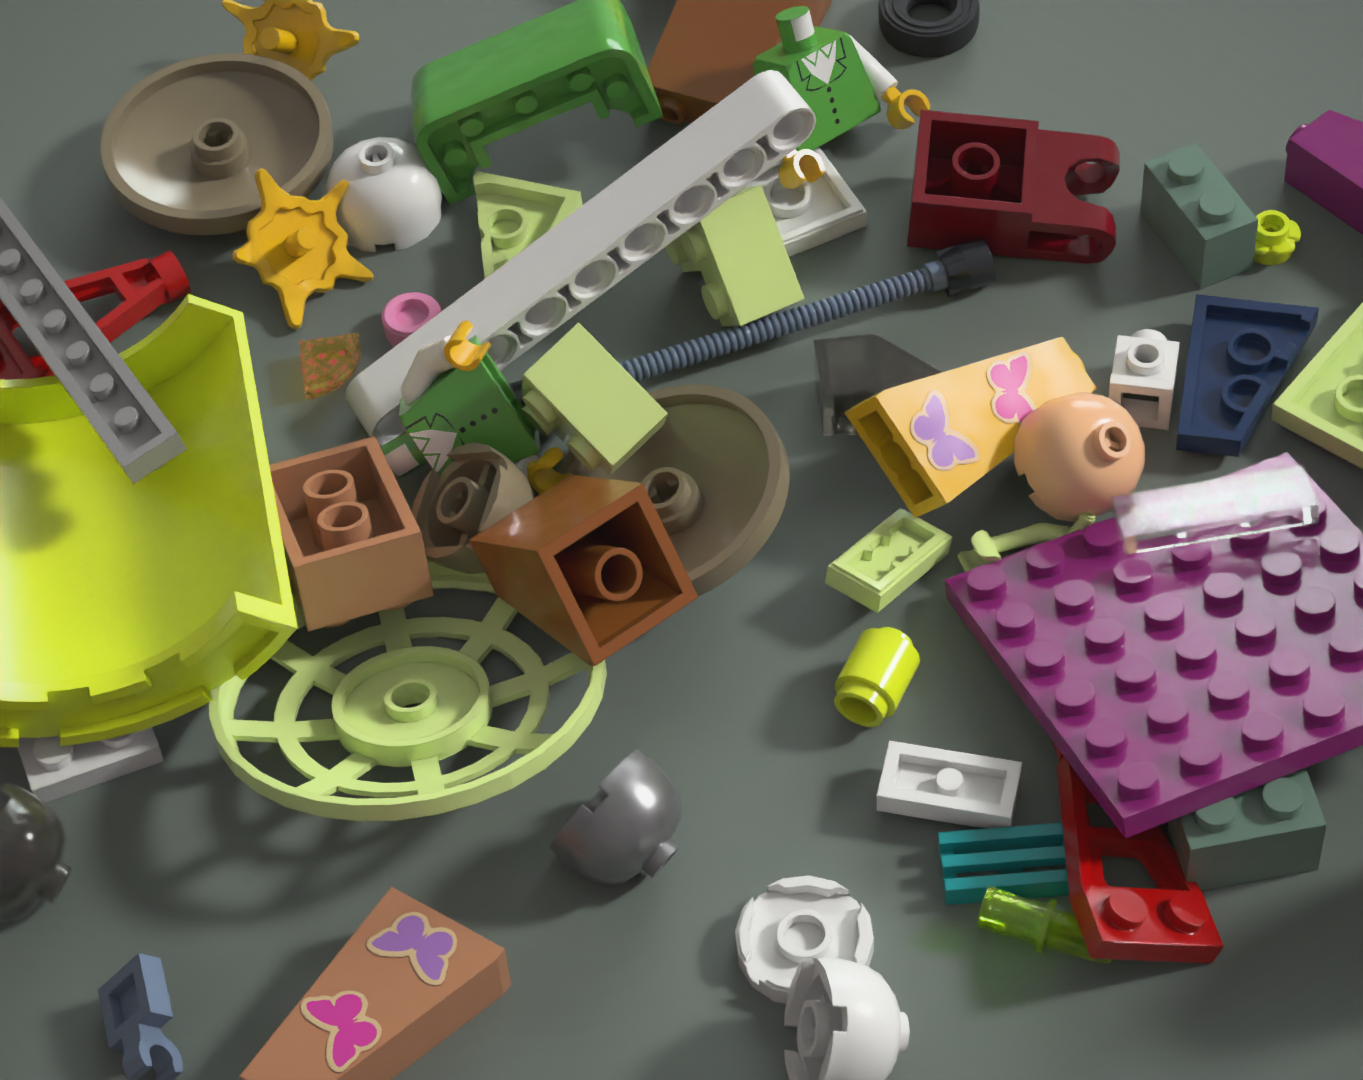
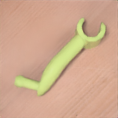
(988, 548)

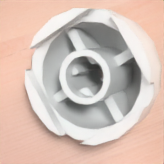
(387, 195)
(843, 1022)

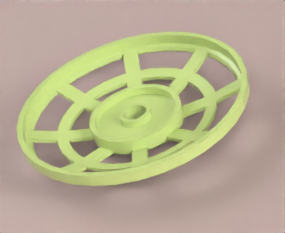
(381, 732)

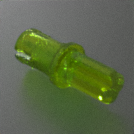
(1032, 923)

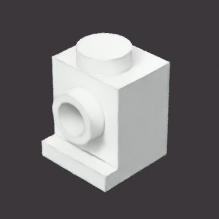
(1145, 367)

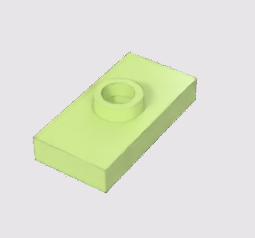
(888, 560)

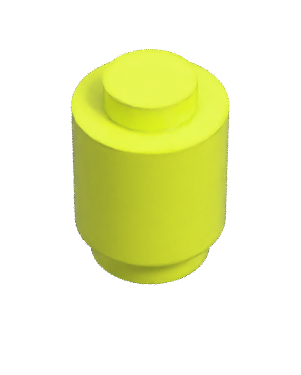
(875, 676)

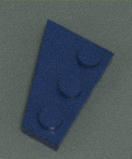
(1235, 368)

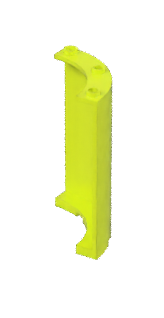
(145, 591)

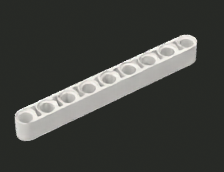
(603, 238)

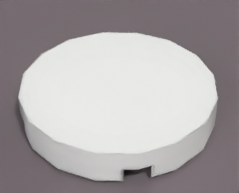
(798, 922)

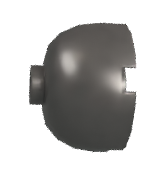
(623, 825)

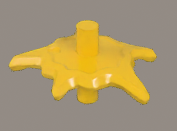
(291, 33)
(298, 245)

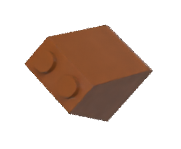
(587, 564)

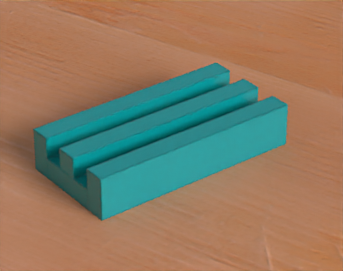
(1006, 852)

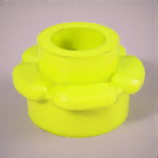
(1275, 238)

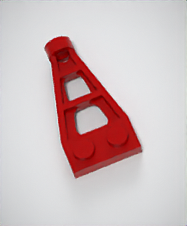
(138, 285)
(1130, 921)

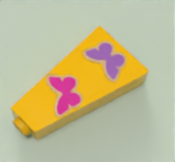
(963, 422)

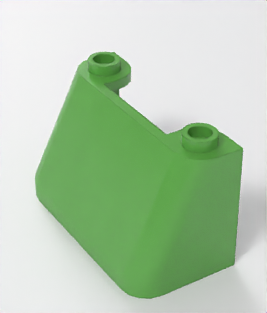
(523, 79)

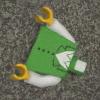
(836, 82)
(461, 398)

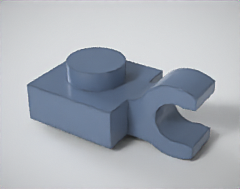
(133, 1012)

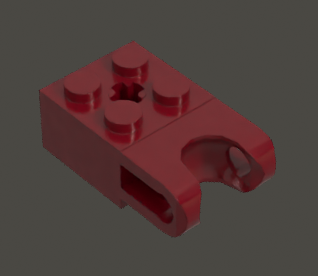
(1011, 188)

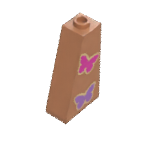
(386, 997)

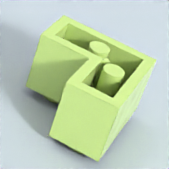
(739, 259)
(591, 398)

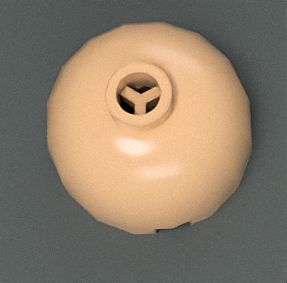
(1079, 454)

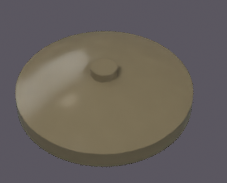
(197, 131)
(712, 477)

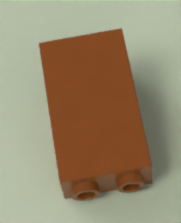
(712, 50)

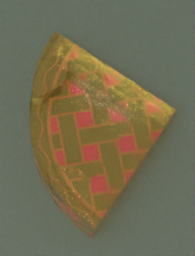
(328, 363)

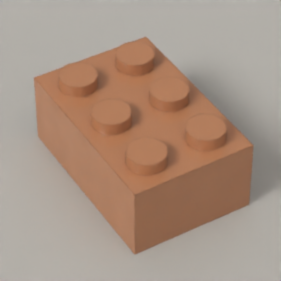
(348, 535)

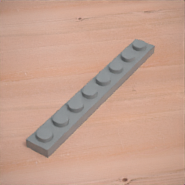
(82, 356)

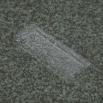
(1215, 509)

